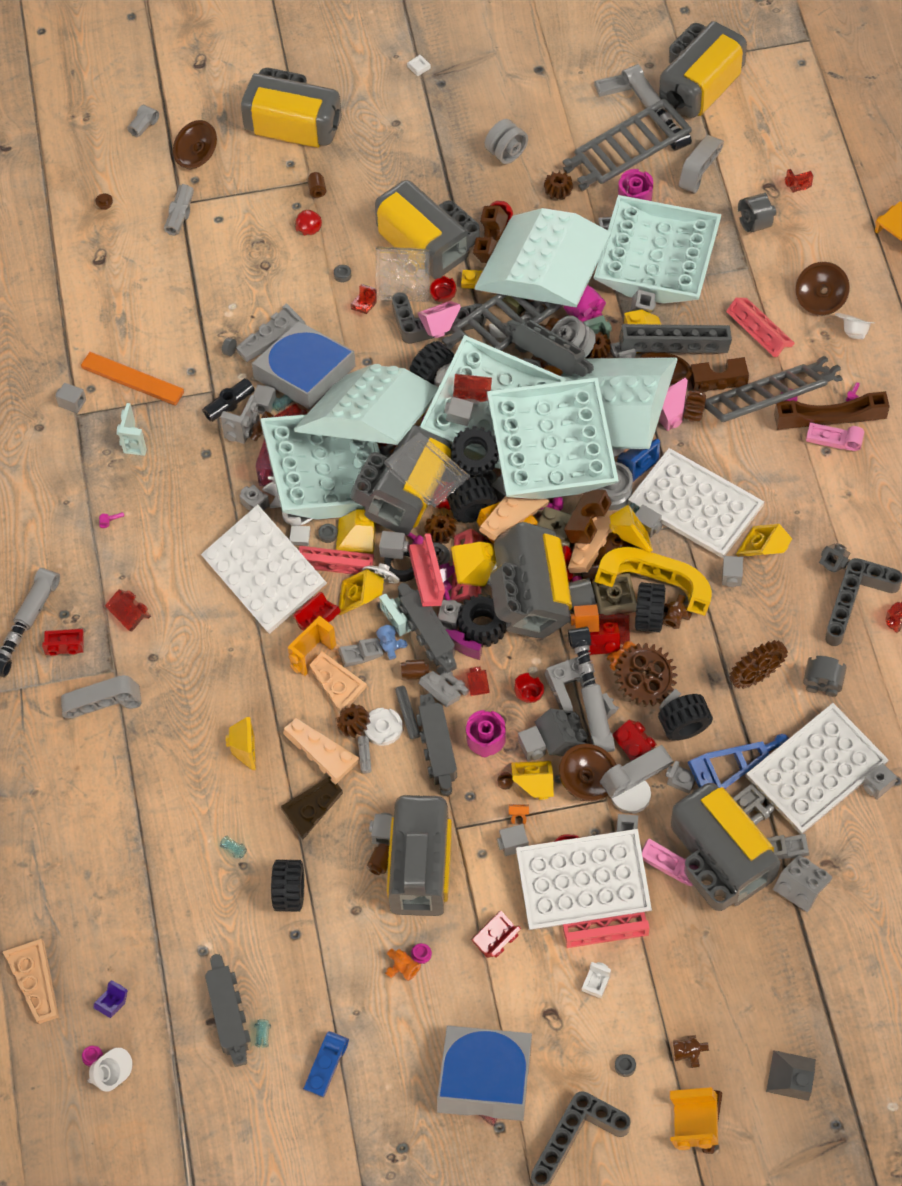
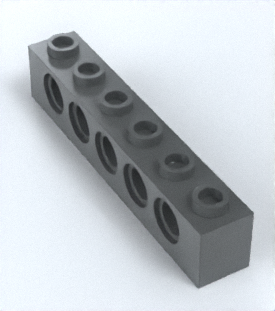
(675, 338)

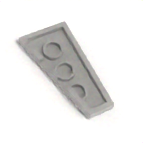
(268, 333)

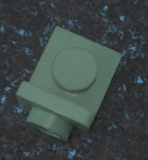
(598, 325)

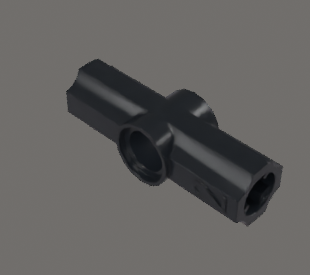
(228, 399)

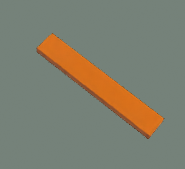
(132, 378)

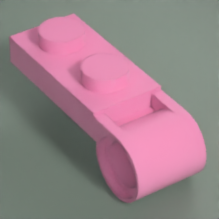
(835, 437)
(666, 861)

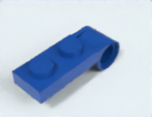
(326, 1063)

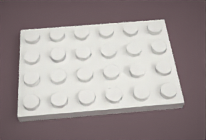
(697, 502)
(263, 569)
(816, 768)
(583, 879)

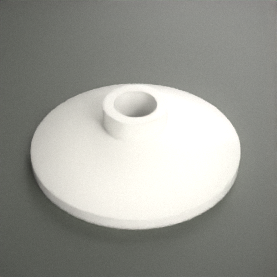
(383, 571)

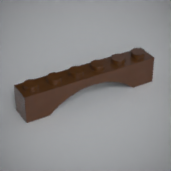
(865, 408)

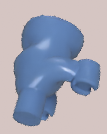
(388, 641)

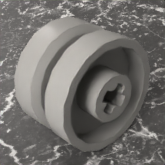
(506, 141)
(575, 332)
(621, 491)

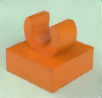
(518, 810)

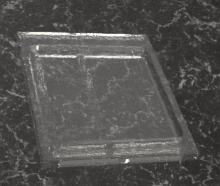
(426, 470)

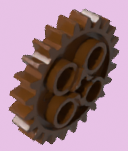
(758, 664)
(642, 691)

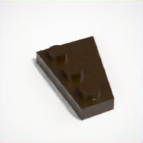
(311, 806)

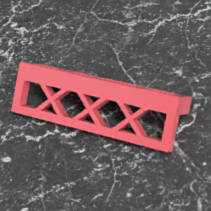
(759, 326)
(470, 536)
(336, 561)
(427, 572)
(606, 933)

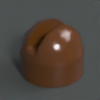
(505, 783)

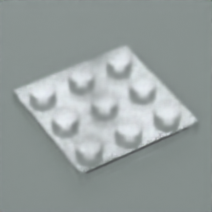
(403, 271)

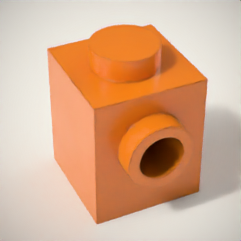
(586, 616)

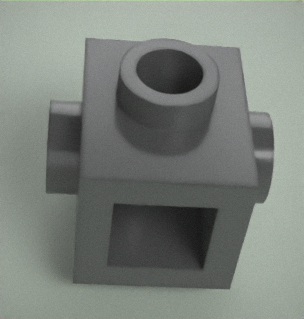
(829, 557)

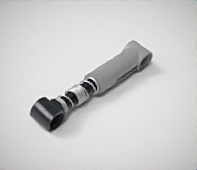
(636, 80)
(44, 583)
(591, 692)

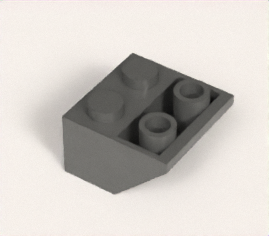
(561, 731)

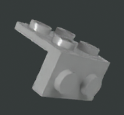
(240, 427)
(802, 882)

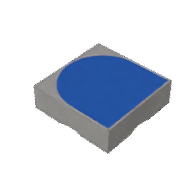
(303, 364)
(484, 1073)

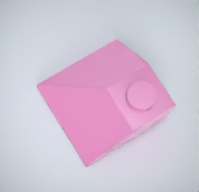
(439, 318)
(673, 406)

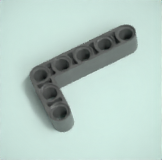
(413, 329)
(849, 594)
(571, 1132)

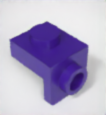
(112, 999)

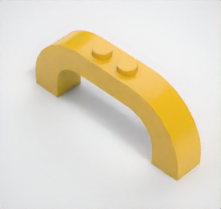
(660, 568)

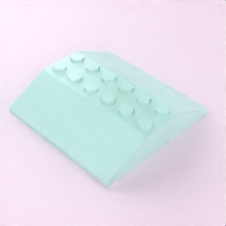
(657, 250)
(545, 257)
(486, 361)
(631, 396)
(370, 405)
(552, 439)
(314, 470)

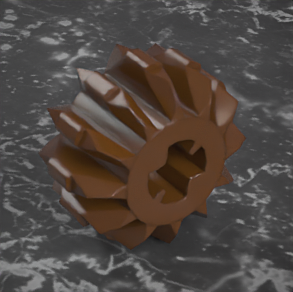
(558, 185)
(601, 347)
(694, 406)
(440, 528)
(353, 720)

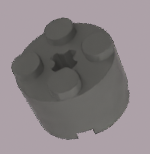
(756, 212)
(581, 593)
(824, 675)

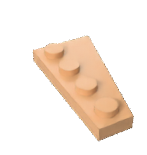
(509, 513)
(586, 554)
(327, 754)
(33, 975)

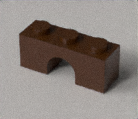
(494, 224)
(705, 379)
(580, 525)

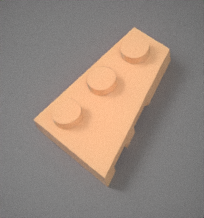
(337, 681)

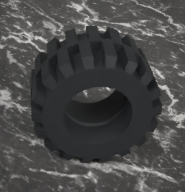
(430, 360)
(480, 437)
(471, 498)
(650, 607)
(482, 634)
(685, 717)
(287, 885)

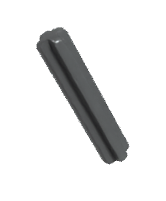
(407, 712)

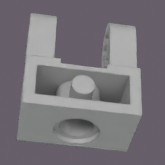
(560, 675)

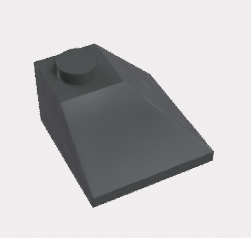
(791, 1075)

